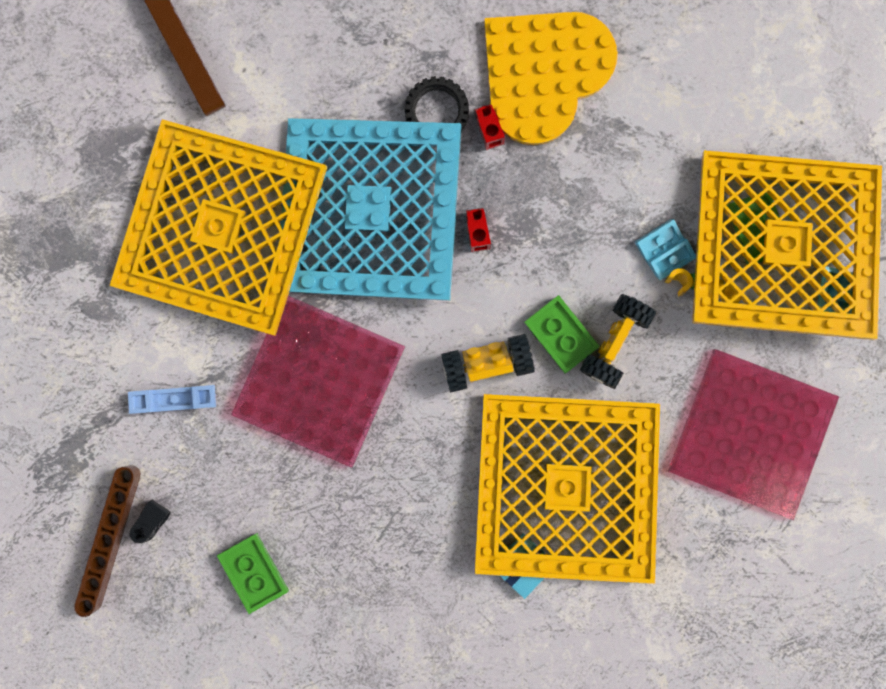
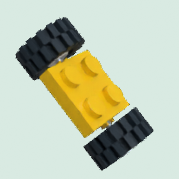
(632, 313)
(488, 362)

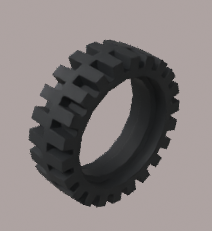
(441, 85)

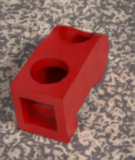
(489, 127)
(478, 230)

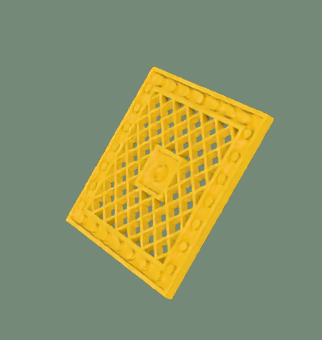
(218, 226)
(789, 245)
(569, 489)

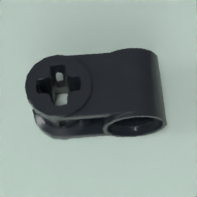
(150, 519)

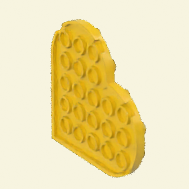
(543, 68)

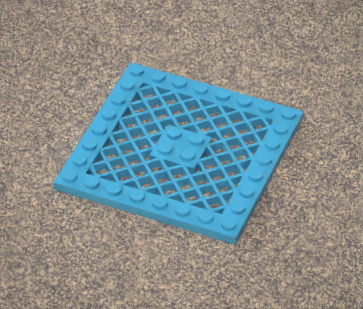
(370, 206)

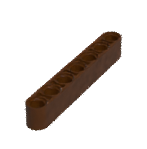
(186, 56)
(100, 547)

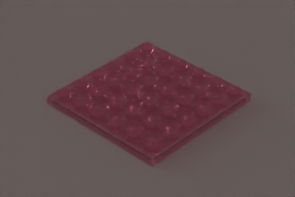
(319, 381)
(753, 434)

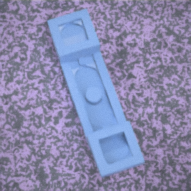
(172, 399)

